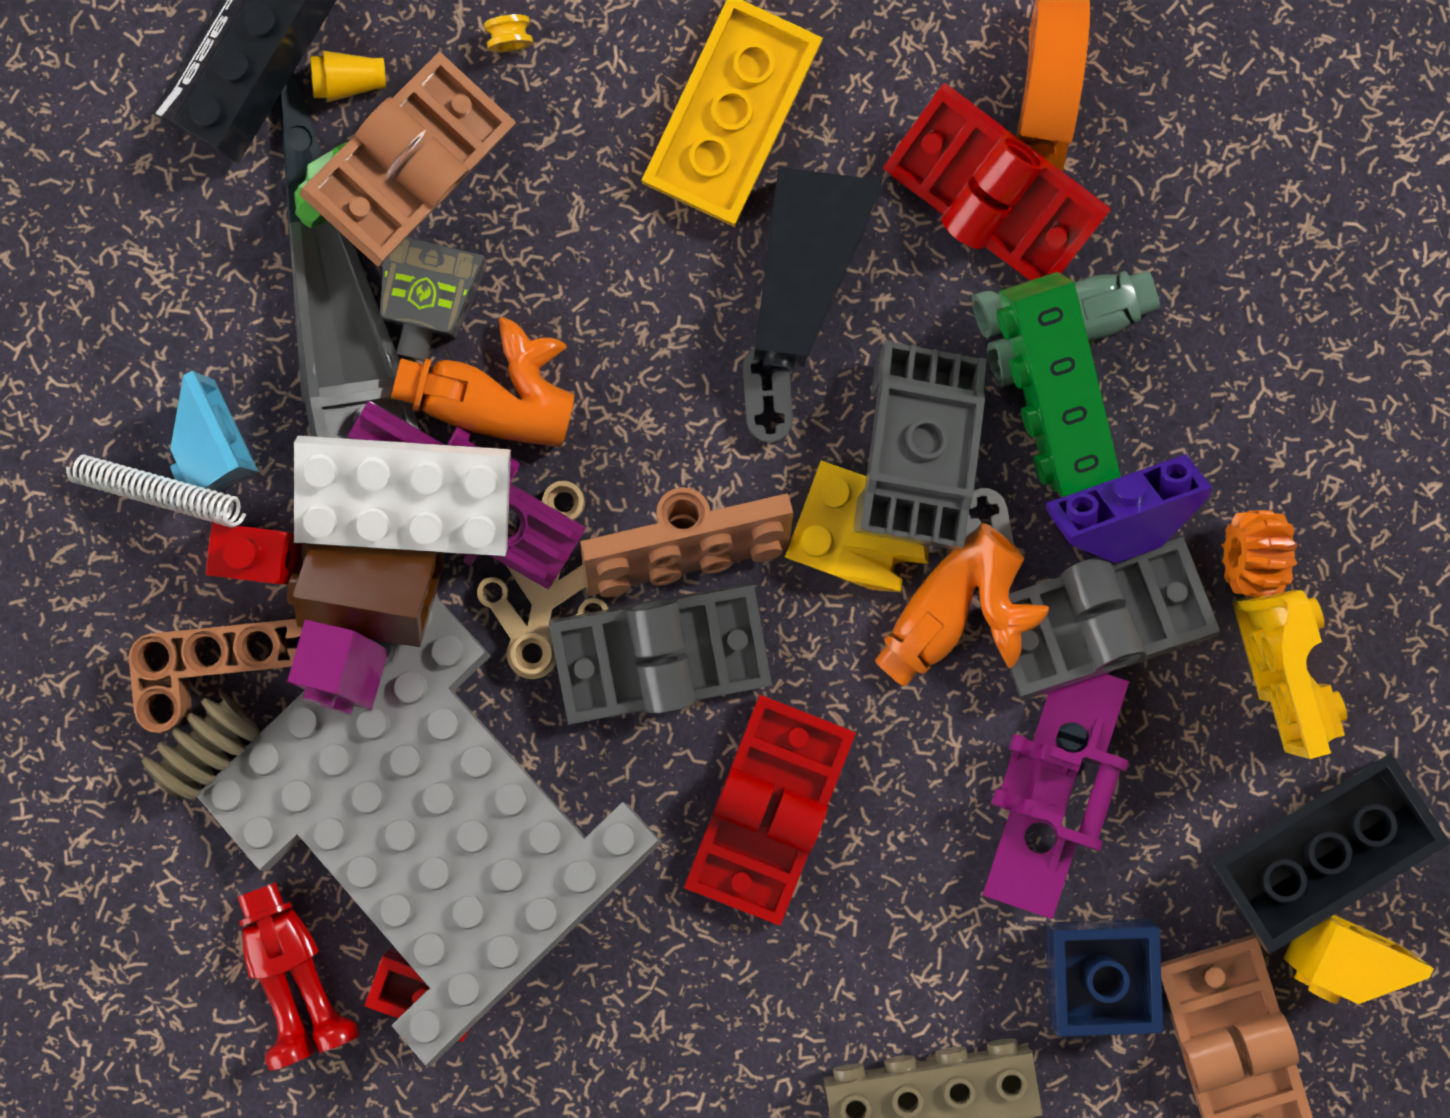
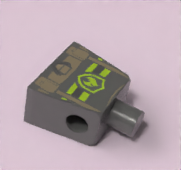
(428, 292)

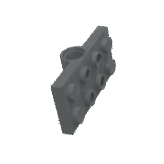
(1111, 618)
(660, 653)

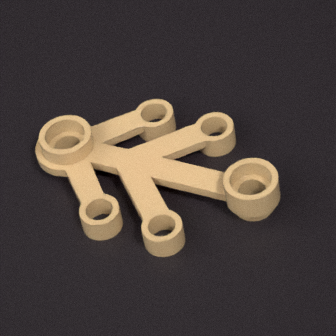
(541, 599)

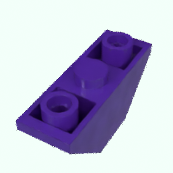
(1132, 511)

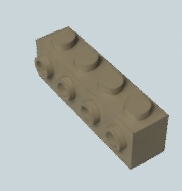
(951, 1086)

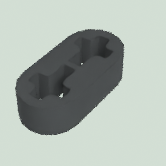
(754, 401)

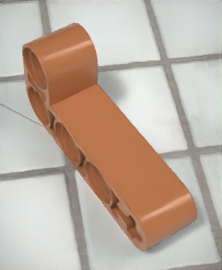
(186, 662)

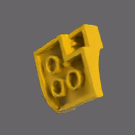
(1277, 641)

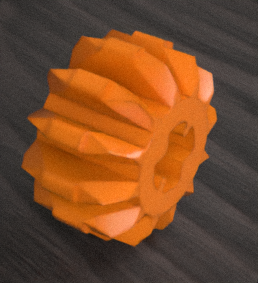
(1259, 553)

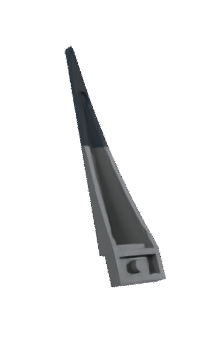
(339, 327)

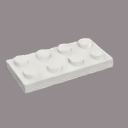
(401, 495)

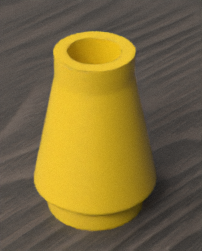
(345, 75)

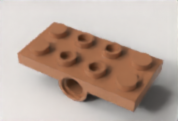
(407, 158)
(686, 541)
(1234, 1033)

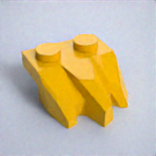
(827, 539)

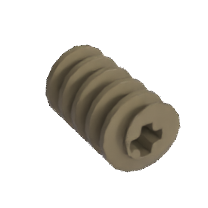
(202, 748)

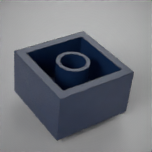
(1104, 977)

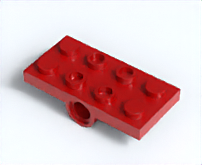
(994, 187)
(770, 810)

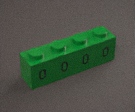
(1058, 384)

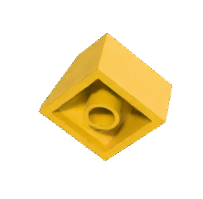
(1352, 962)

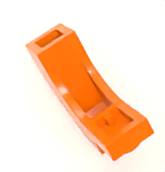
(1054, 77)

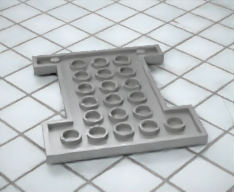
(428, 830)

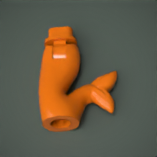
(479, 404)
(941, 606)

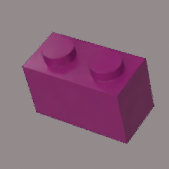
(337, 667)

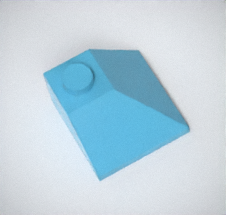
(206, 438)

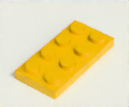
(732, 110)

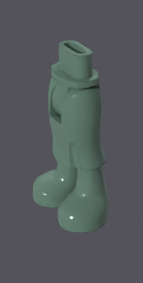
(1106, 304)

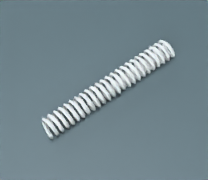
(98, 483)

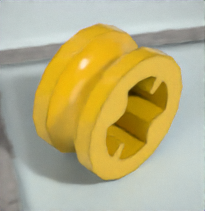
(508, 33)

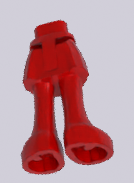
(279, 944)

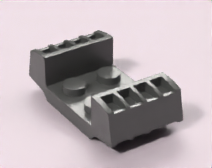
(922, 446)

